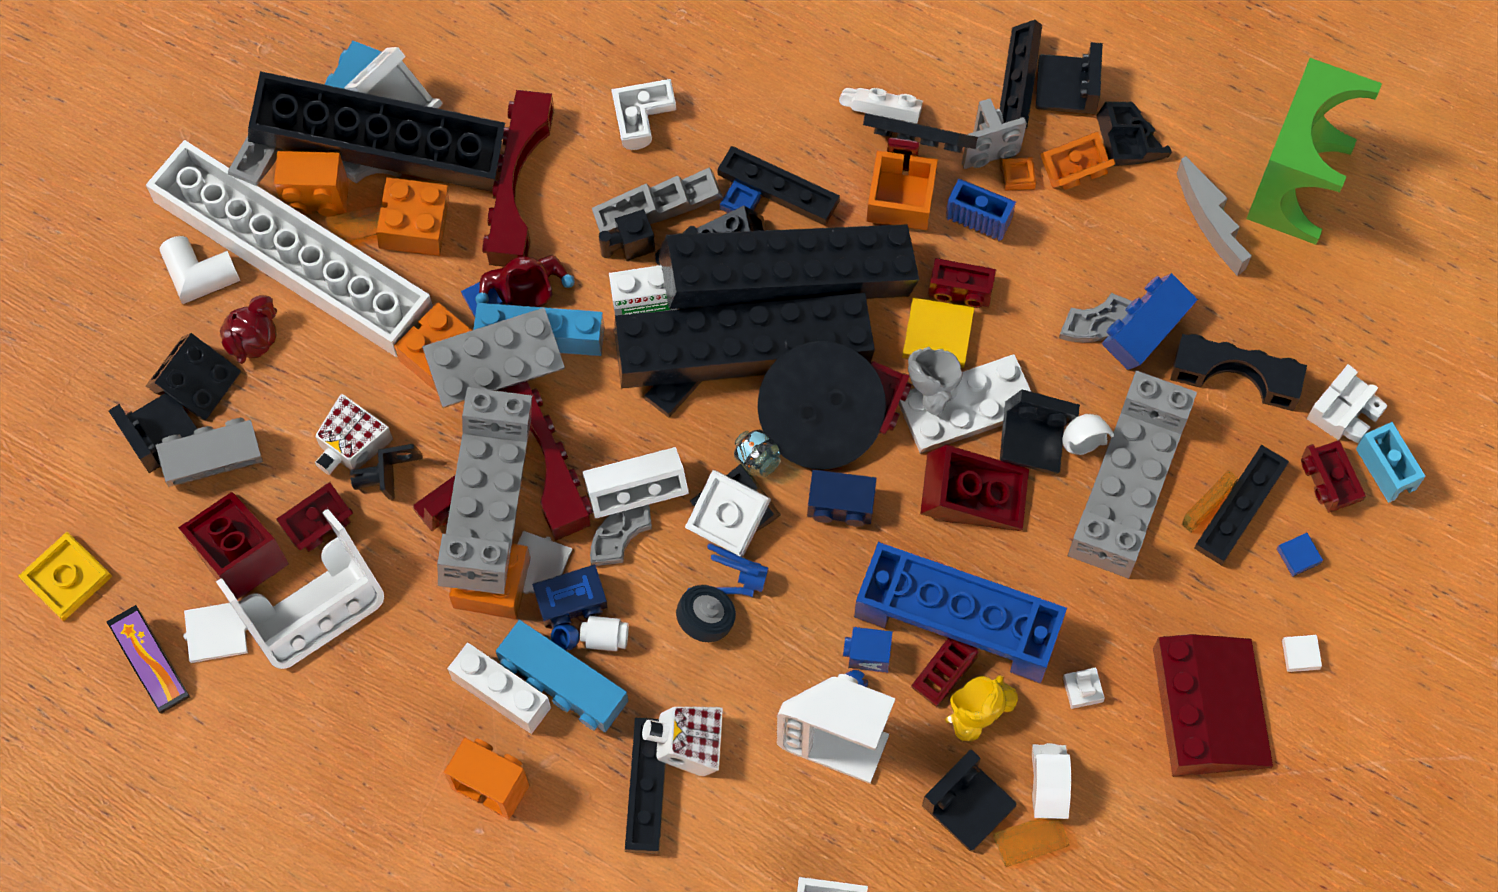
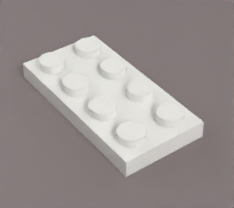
(973, 409)

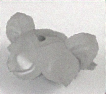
(934, 376)

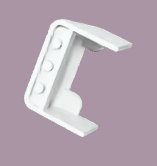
(316, 610)
(837, 726)

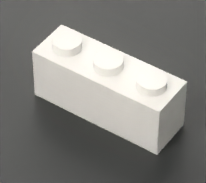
(635, 482)
(499, 688)

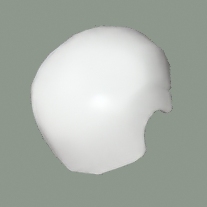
(1086, 434)

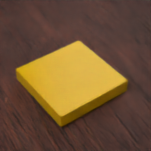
(938, 327)
(65, 576)

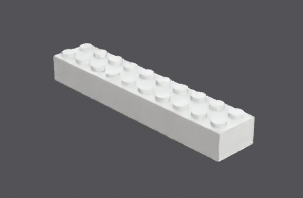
(289, 247)

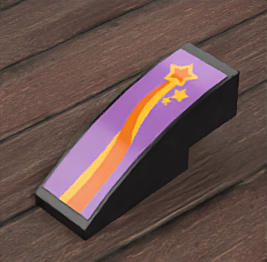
(148, 659)

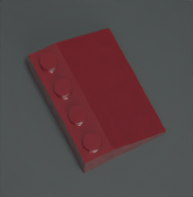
(1211, 704)

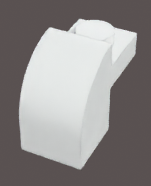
(1051, 781)

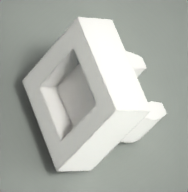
(1083, 688)

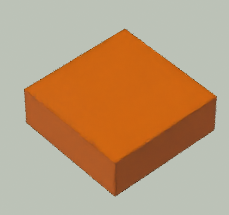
(1018, 173)

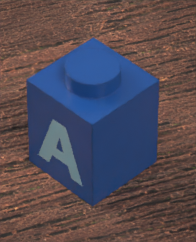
(868, 649)

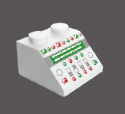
(638, 291)

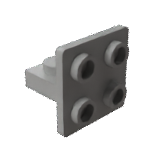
(994, 137)

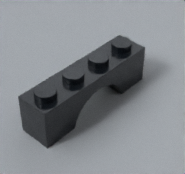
(1276, 378)

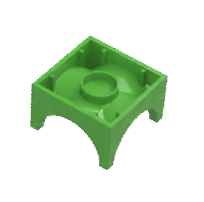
(1303, 136)

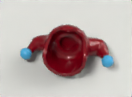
(524, 281)

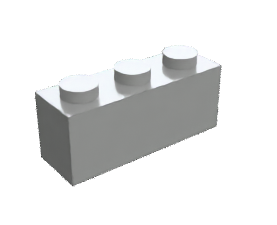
(208, 452)

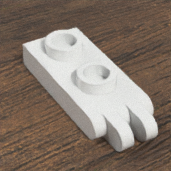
(880, 103)

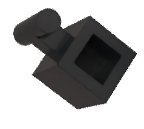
(632, 235)

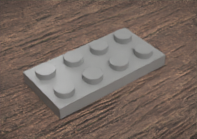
(493, 356)

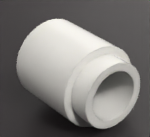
(604, 633)

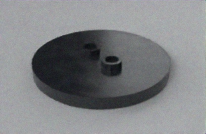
(821, 404)

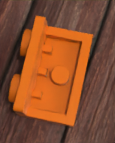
(1076, 160)

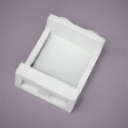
(392, 79)

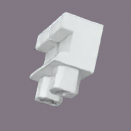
(1342, 404)

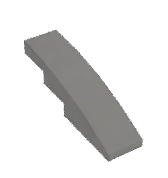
(253, 162)
(660, 201)
(1207, 207)

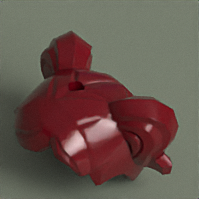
(250, 329)

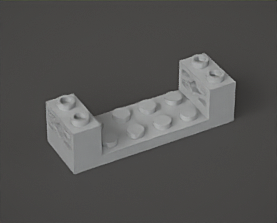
(1132, 474)
(485, 491)

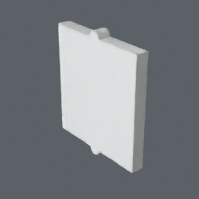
(546, 560)
(214, 633)

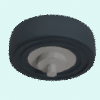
(705, 613)

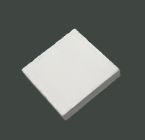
(728, 513)

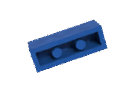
(1148, 320)

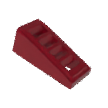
(904, 147)
(970, 654)

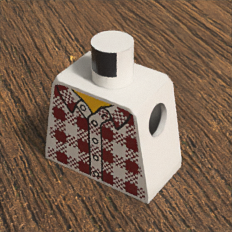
(350, 436)
(687, 738)

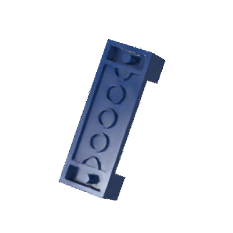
(960, 608)

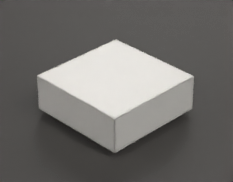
(1301, 653)

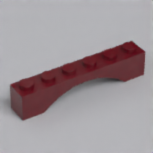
(529, 125)
(560, 501)

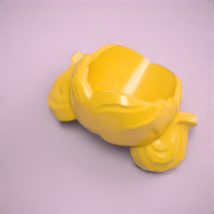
(979, 705)

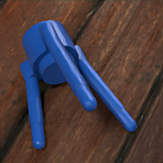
(751, 573)

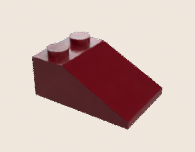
(974, 489)
(234, 545)

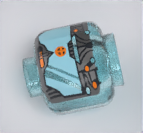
(757, 453)

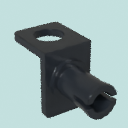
(383, 472)

